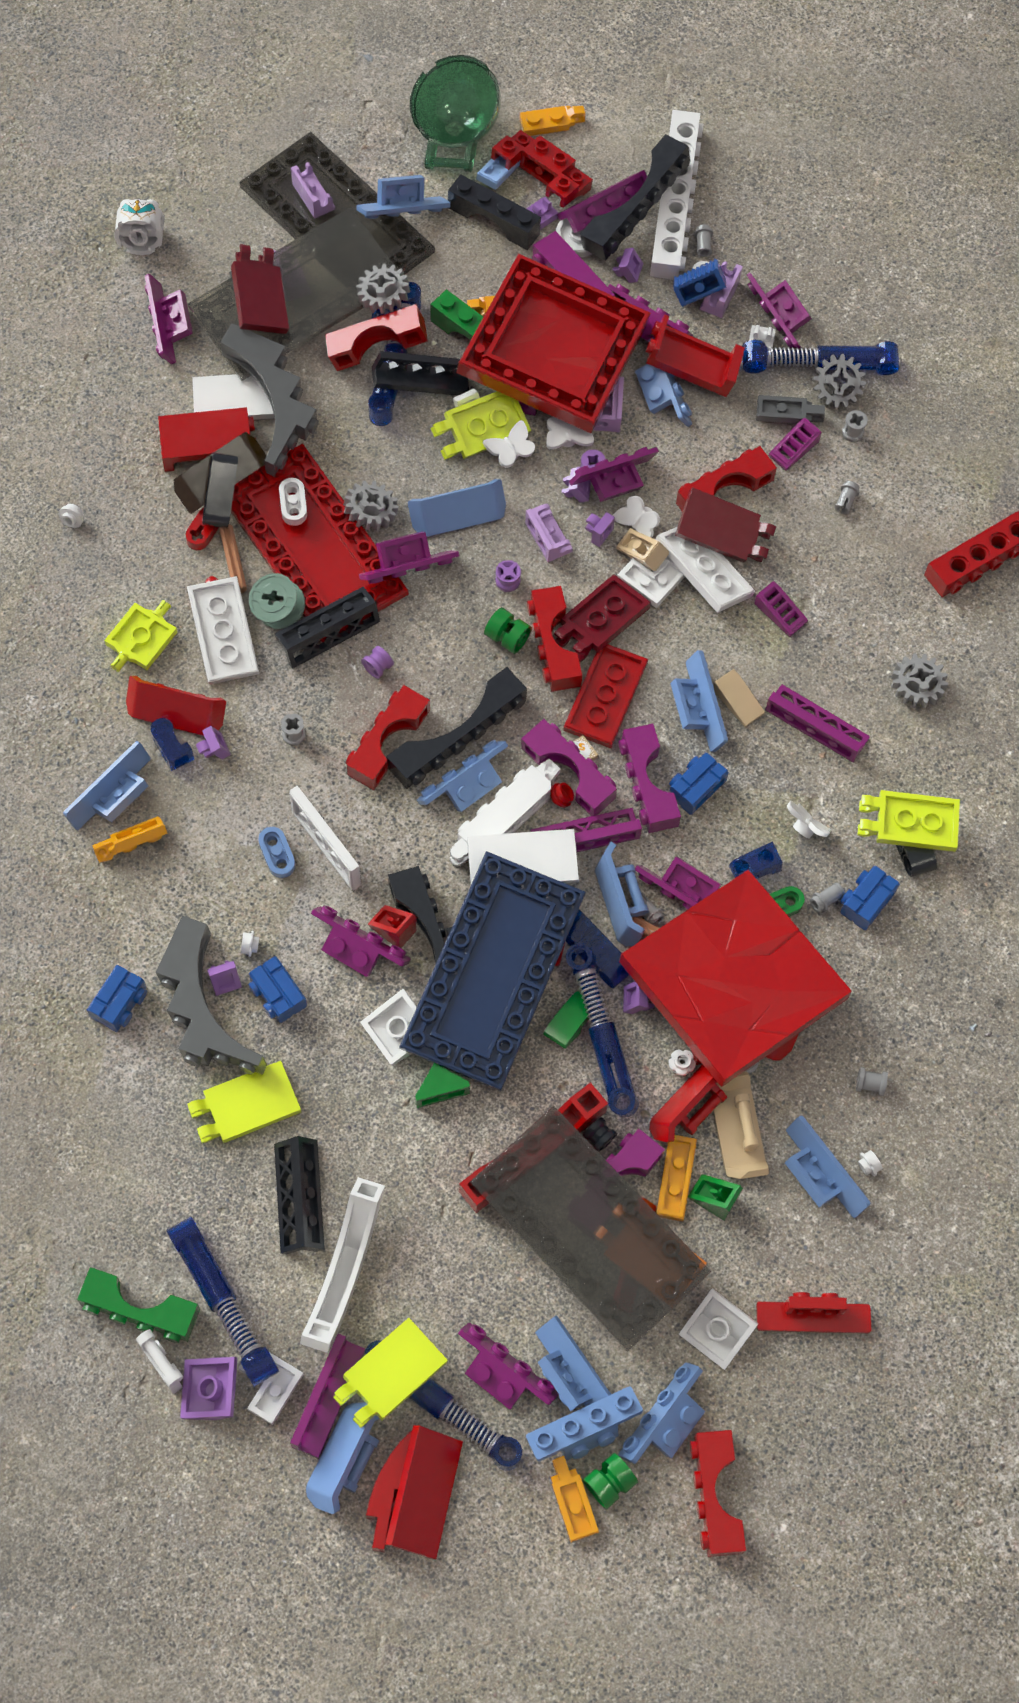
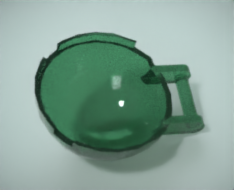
(455, 108)

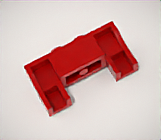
(544, 163)

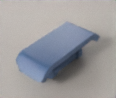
(458, 508)
(621, 916)
(341, 1460)

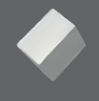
(389, 1024)
(718, 1329)

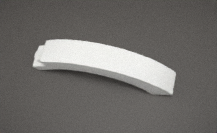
(345, 1265)

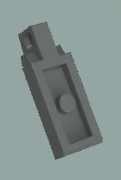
(788, 409)

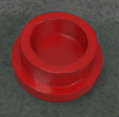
(562, 794)

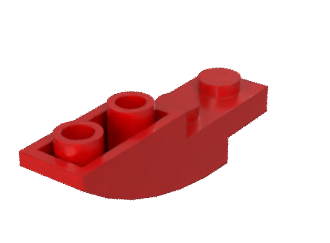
(383, 1494)

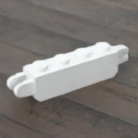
(509, 809)

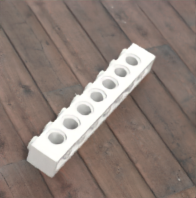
(675, 202)

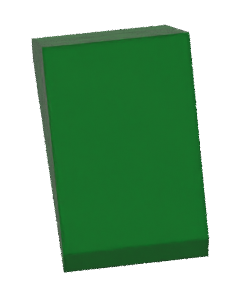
(440, 1086)
(715, 1195)

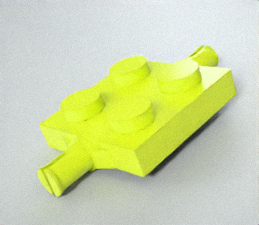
(141, 636)

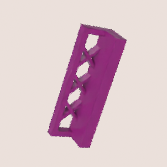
(603, 201)
(814, 726)
(602, 836)
(322, 1407)

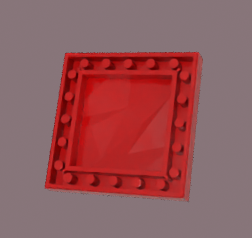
(553, 343)
(735, 977)

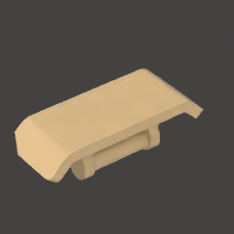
(739, 1131)

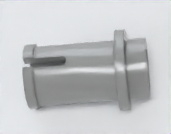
(703, 234)
(849, 492)
(822, 900)
(654, 915)

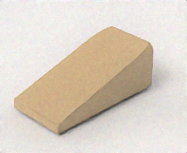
(643, 549)
(738, 698)

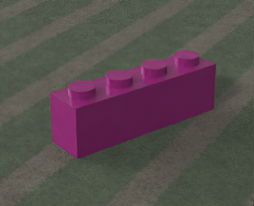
(558, 255)

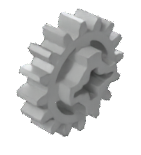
(383, 288)
(850, 382)
(370, 505)
(917, 682)

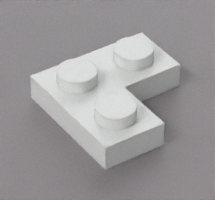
(652, 585)
(275, 1391)

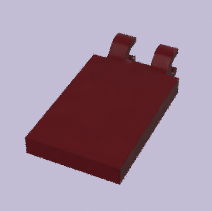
(259, 292)
(723, 527)
(601, 617)

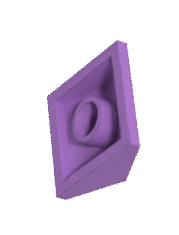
(209, 1388)

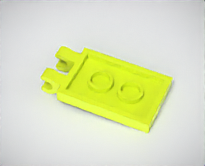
(479, 420)
(912, 820)
(246, 1104)
(391, 1372)

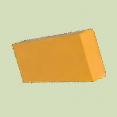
(676, 1178)

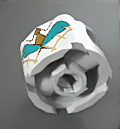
(139, 226)

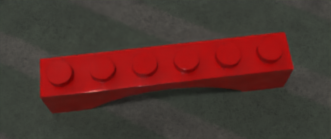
(579, 1110)

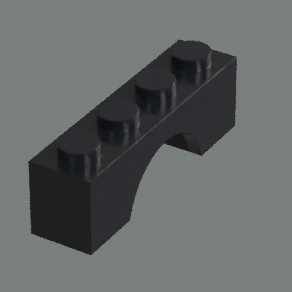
(517, 222)

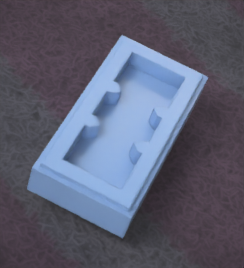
(495, 173)

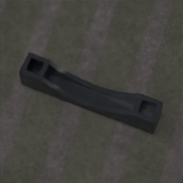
(608, 230)
(417, 758)
(411, 895)

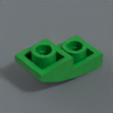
(568, 1021)

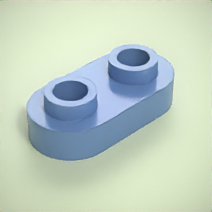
(278, 853)

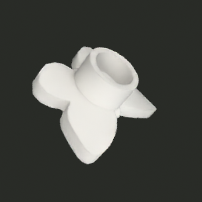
(566, 435)
(512, 446)
(638, 516)
(806, 824)

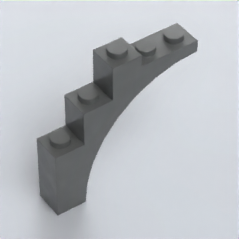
(266, 363)
(204, 1037)

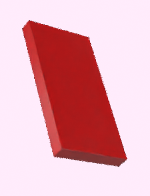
(605, 695)
(424, 1492)

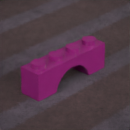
(547, 742)
(658, 807)
(637, 1155)

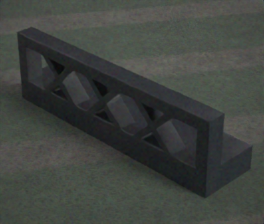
(420, 376)
(327, 623)
(304, 1193)

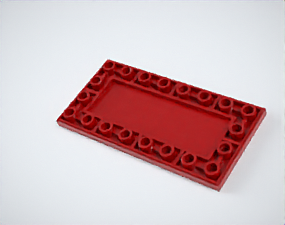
(323, 551)

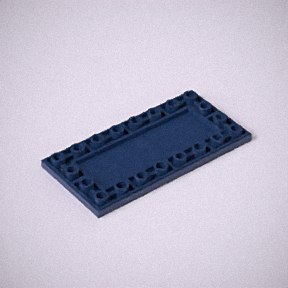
(492, 971)

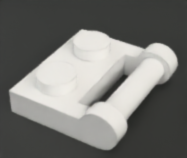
(157, 1357)

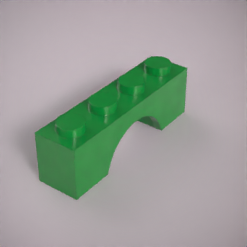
(454, 315)
(172, 1317)

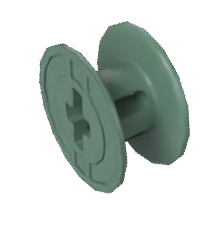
(276, 588)

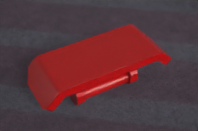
(184, 709)
(682, 1102)

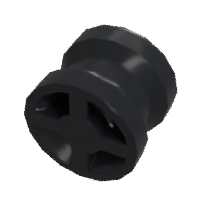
(600, 1134)

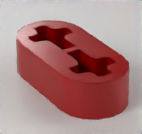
(195, 529)

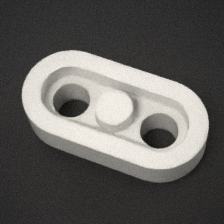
(293, 503)

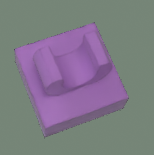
(544, 209)
(629, 265)
(579, 491)
(600, 528)
(213, 744)
(224, 978)
(635, 999)

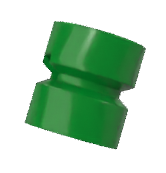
(501, 624)
(610, 1481)

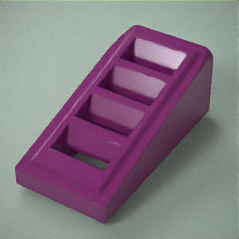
(804, 431)
(768, 609)

